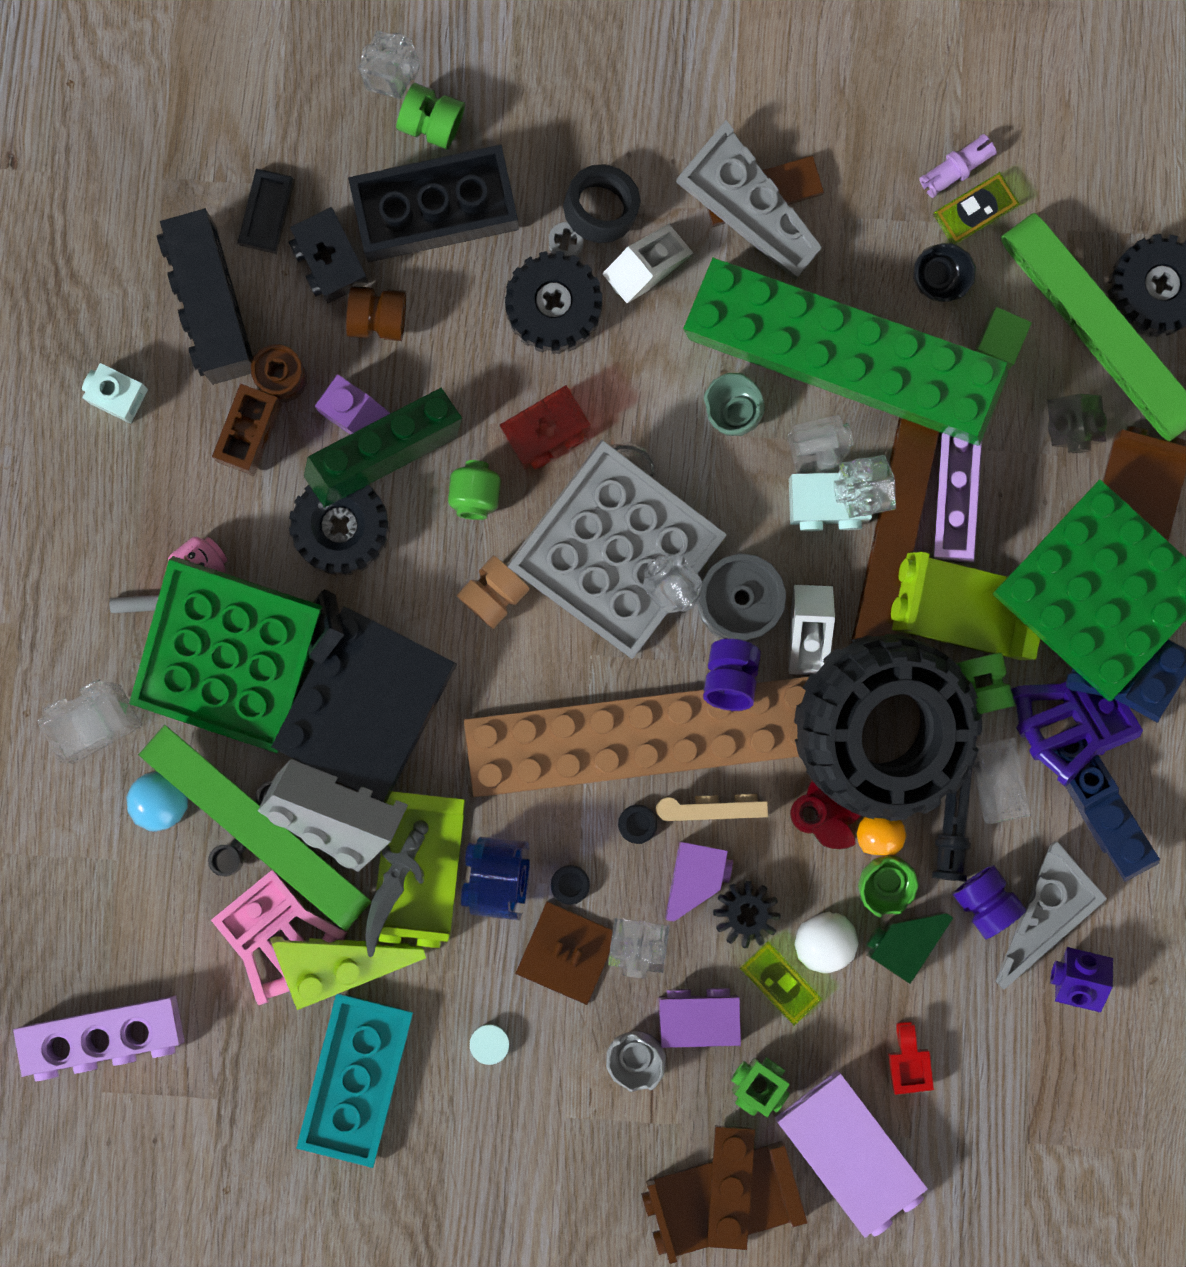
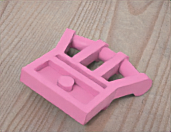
(258, 917)

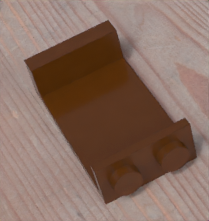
(1147, 475)
(684, 1198)

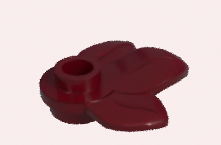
(831, 819)

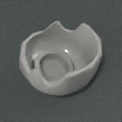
(636, 1061)

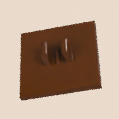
(566, 953)

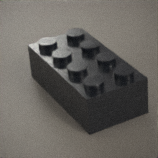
(434, 203)
(208, 296)

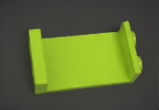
(958, 608)
(426, 908)

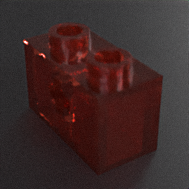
(555, 409)

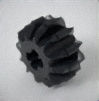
(759, 918)

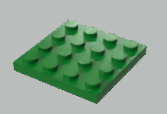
(1101, 590)
(224, 653)

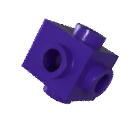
(1082, 979)

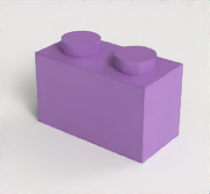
(699, 1019)

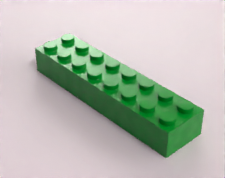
(846, 351)

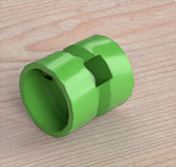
(430, 116)
(996, 695)

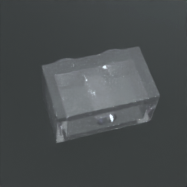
(1000, 782)

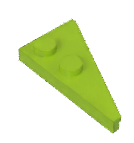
(326, 968)

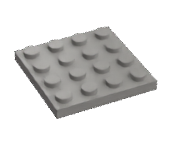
(601, 539)

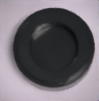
(637, 824)
(570, 884)

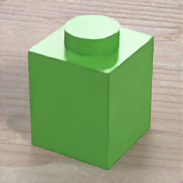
(1003, 336)

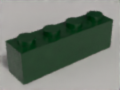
(382, 447)

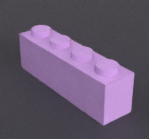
(957, 500)

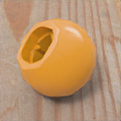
(881, 836)

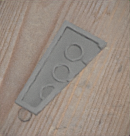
(742, 196)

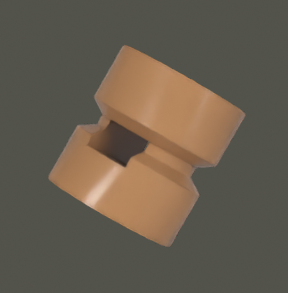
(493, 592)

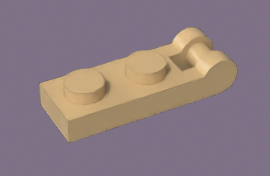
(709, 808)

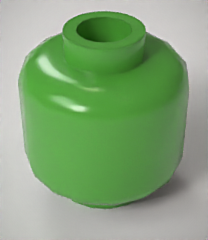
(474, 490)

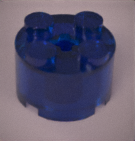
(496, 878)

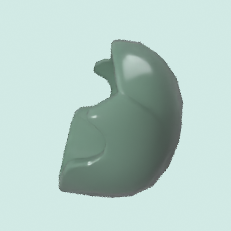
(734, 404)

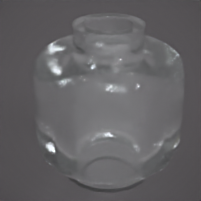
(672, 583)

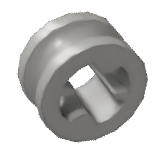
(557, 232)

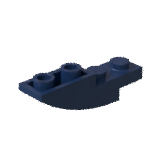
(1108, 816)

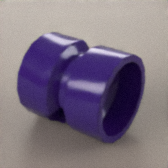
(732, 674)
(990, 903)

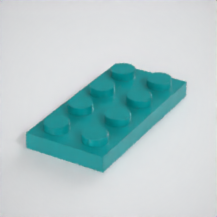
(354, 1080)

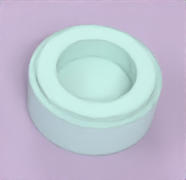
(489, 1044)

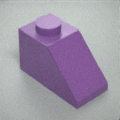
(349, 406)
(696, 877)

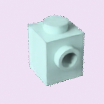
(113, 392)

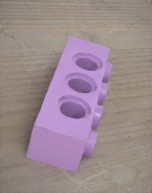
(36, 1040)

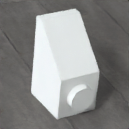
(647, 263)
(810, 628)

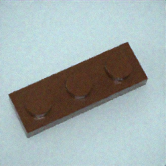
(730, 1187)

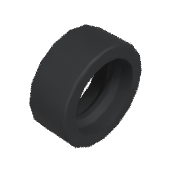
(613, 180)

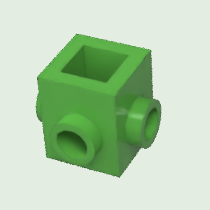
(771, 1097)

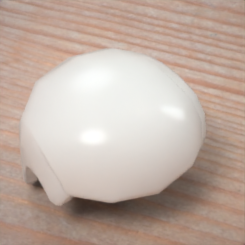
(826, 942)

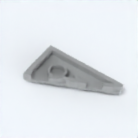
(1054, 908)

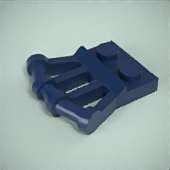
(1151, 687)

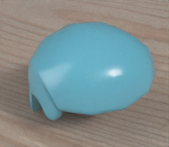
(155, 802)

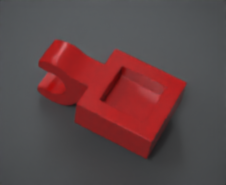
(910, 1067)

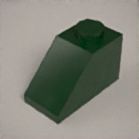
(907, 943)

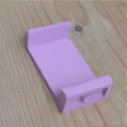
(852, 1155)

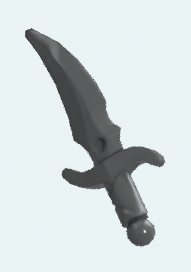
(394, 882)

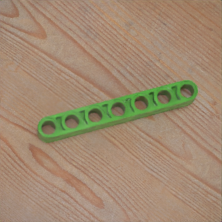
(1098, 324)
(241, 818)

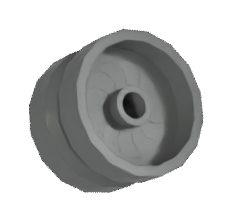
(757, 581)

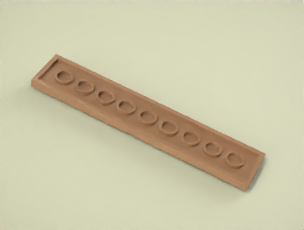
(629, 739)

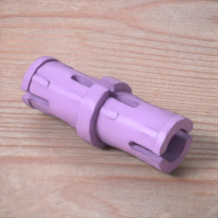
(957, 165)

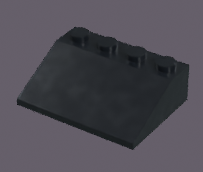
(365, 706)

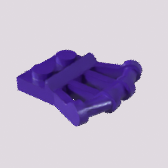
(1098, 721)

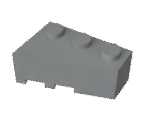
(331, 816)

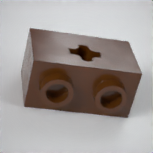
(247, 430)

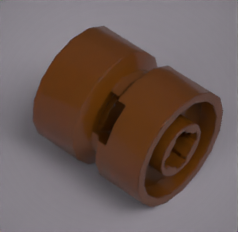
(376, 313)
(279, 372)

